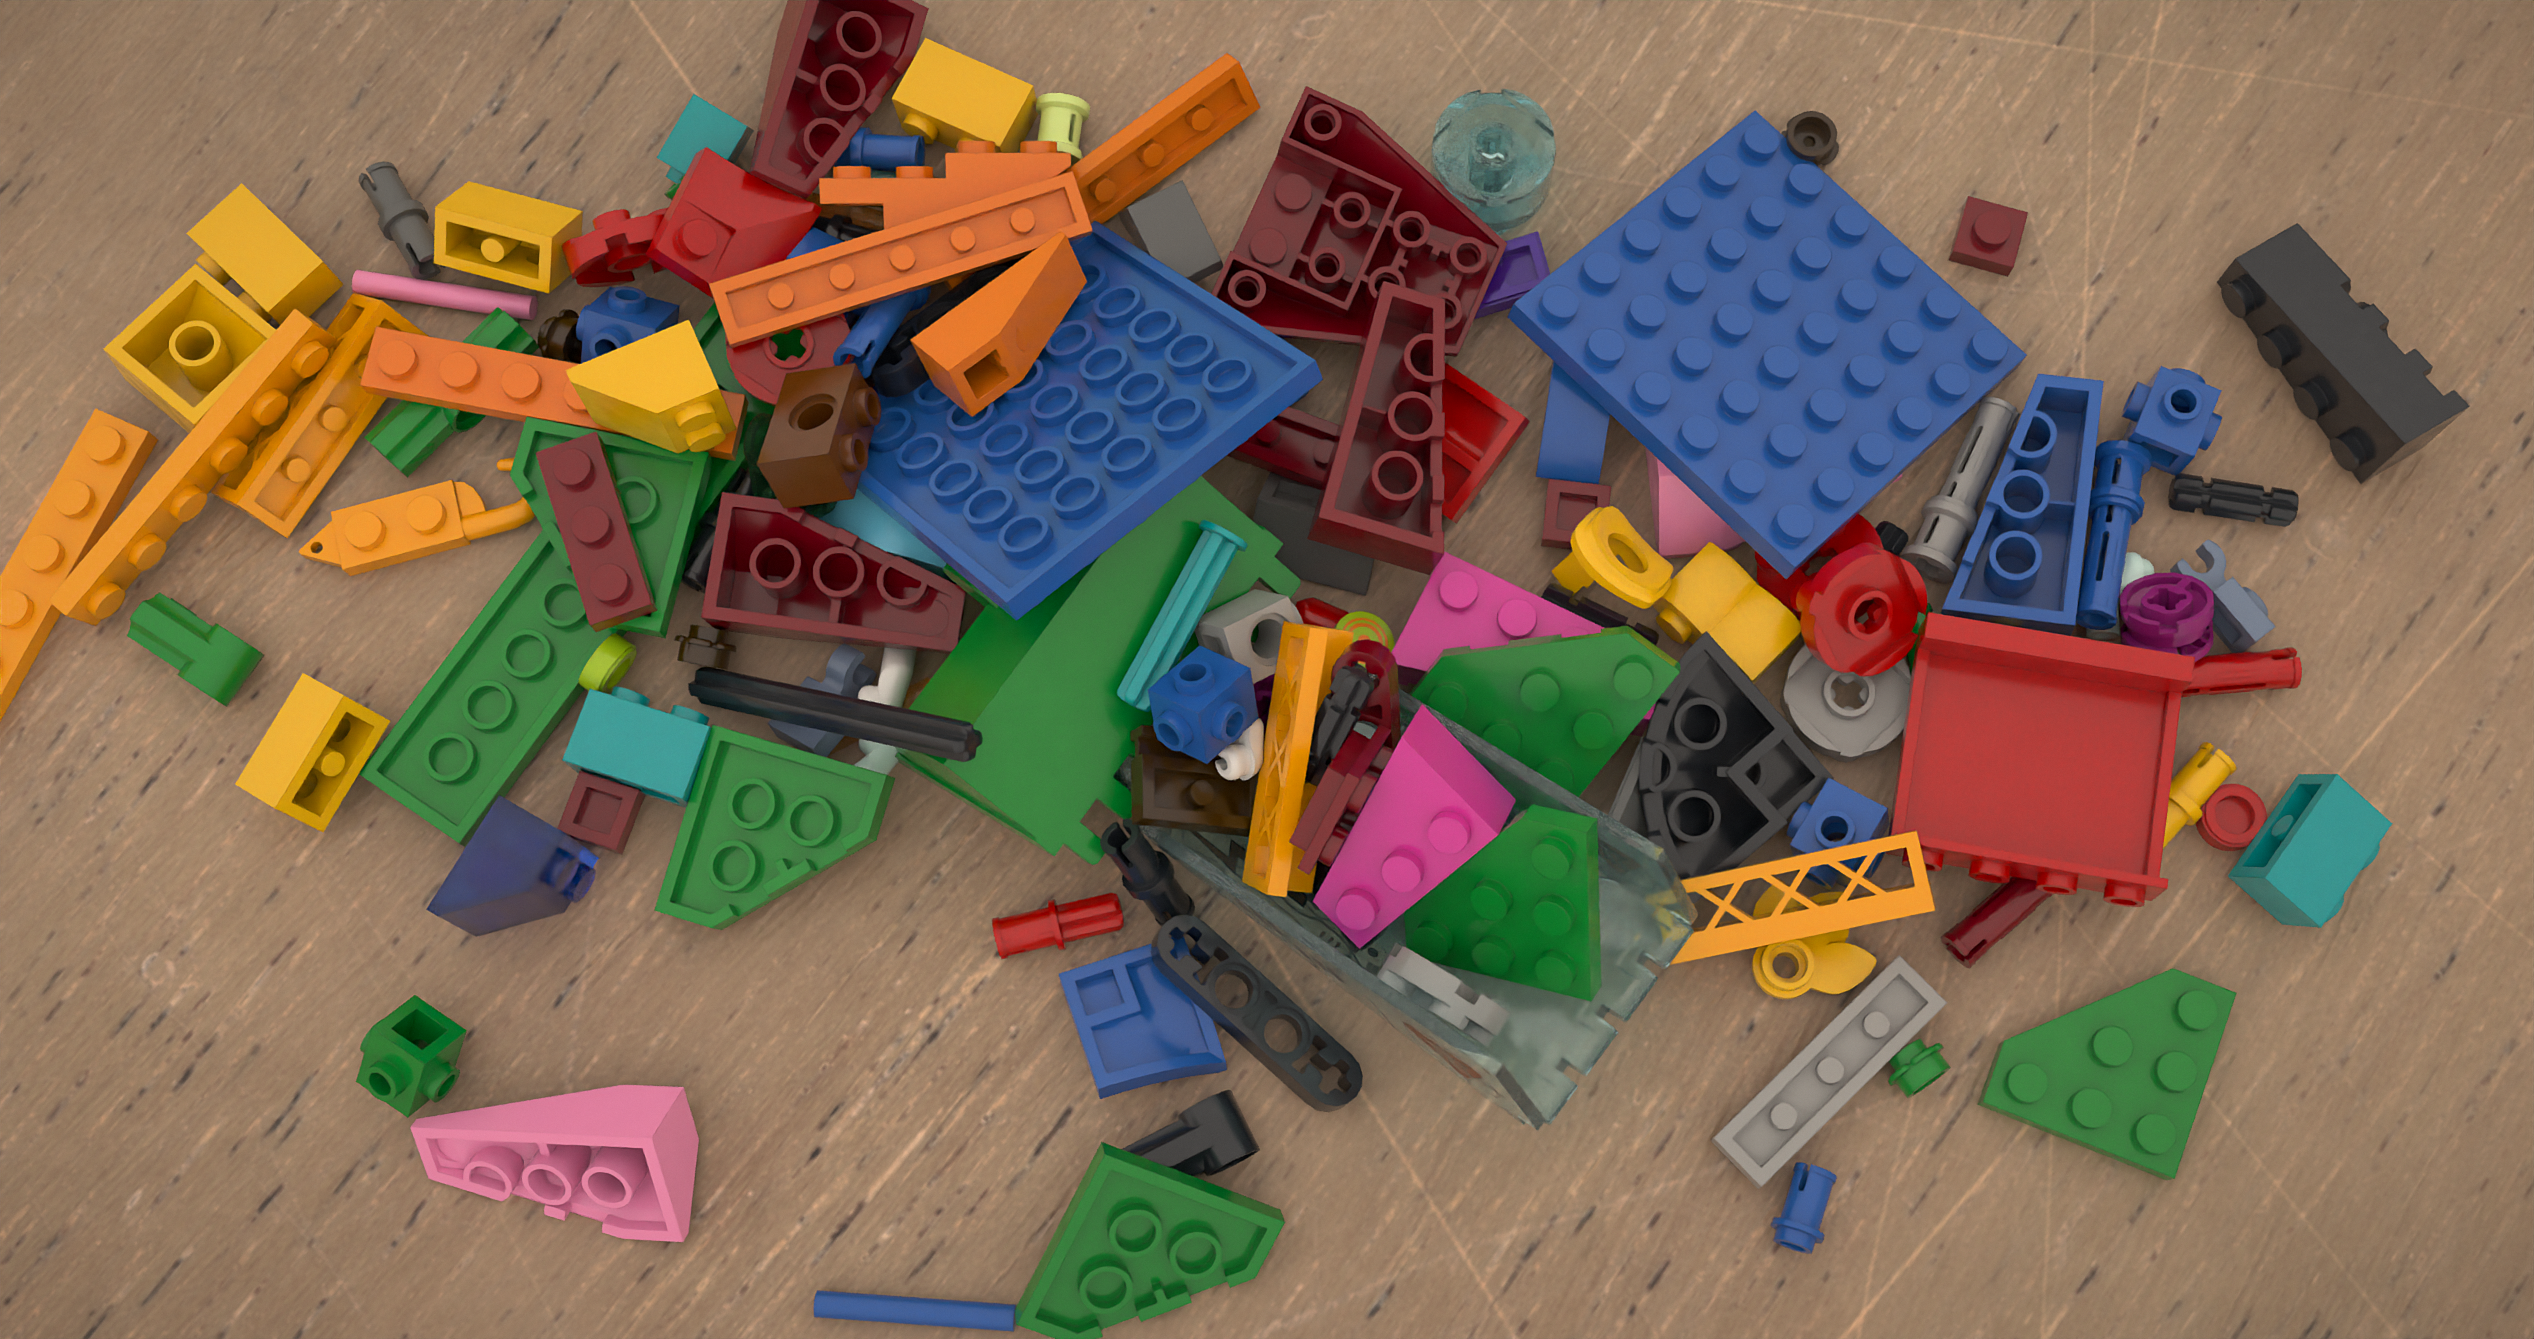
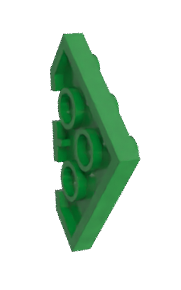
(659, 495)
(1552, 697)
(764, 825)
(1520, 907)
(2117, 1071)
(1141, 1246)

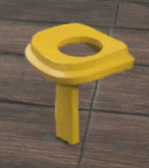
(1595, 547)

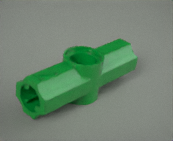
(418, 429)

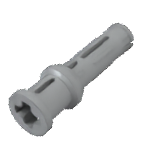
(1952, 512)

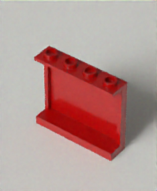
(2039, 757)

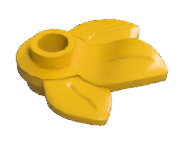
(1820, 960)

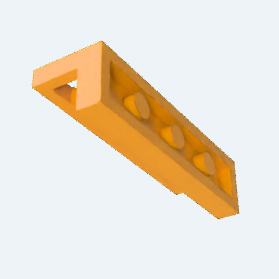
(321, 423)
(1281, 792)
(1812, 917)

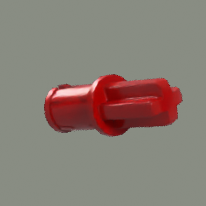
(1057, 924)

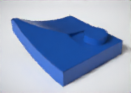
(1139, 1023)

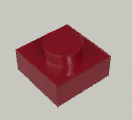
(1988, 236)
(1567, 506)
(601, 812)

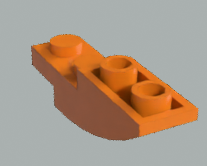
(970, 176)

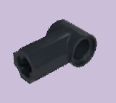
(1203, 1140)

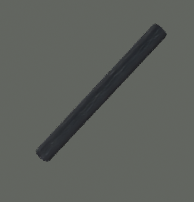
(837, 713)

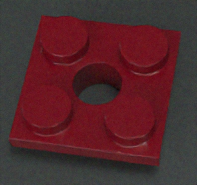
(1341, 797)

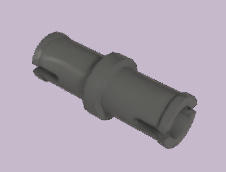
(401, 218)

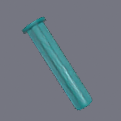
(1180, 612)

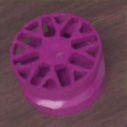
(2168, 614)

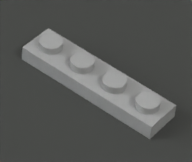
(1828, 1072)

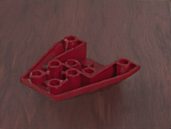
(1342, 219)

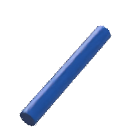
(914, 1310)

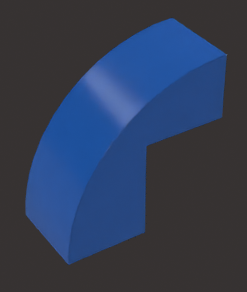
(1571, 432)

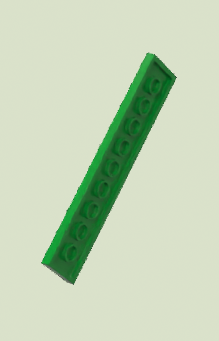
(519, 664)

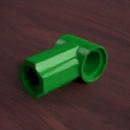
(202, 653)

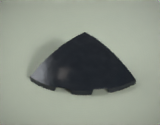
(1719, 766)

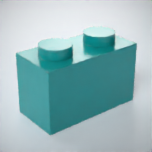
(638, 744)
(2310, 850)

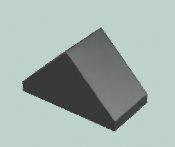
(1173, 232)

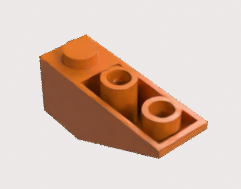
(1002, 328)

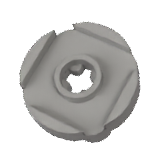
(1844, 731)
(1442, 994)

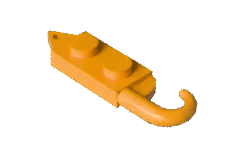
(412, 526)

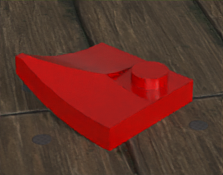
(727, 223)
(1476, 439)

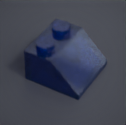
(513, 873)

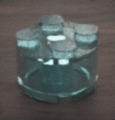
(1491, 128)

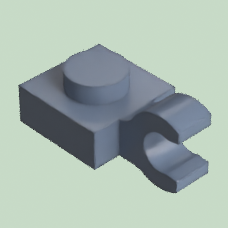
(2239, 612)
(843, 676)

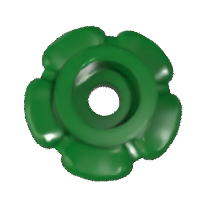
(1917, 1067)

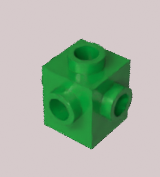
(411, 1056)

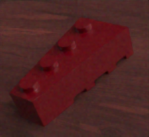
(1386, 458)

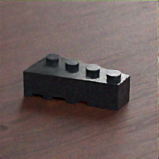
(2336, 354)

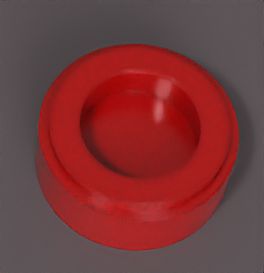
(2231, 817)

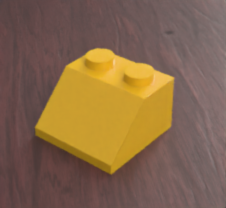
(189, 346)
(656, 392)

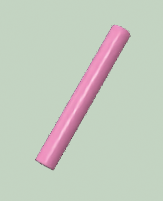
(443, 294)

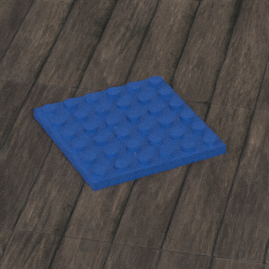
(1767, 341)
(1103, 430)

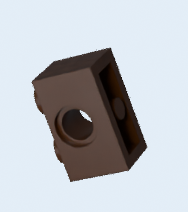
(819, 436)

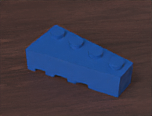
(2033, 527)

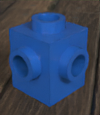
(621, 318)
(2172, 417)
(1203, 704)
(1834, 815)

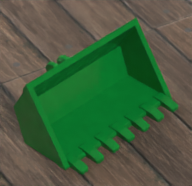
(1052, 677)

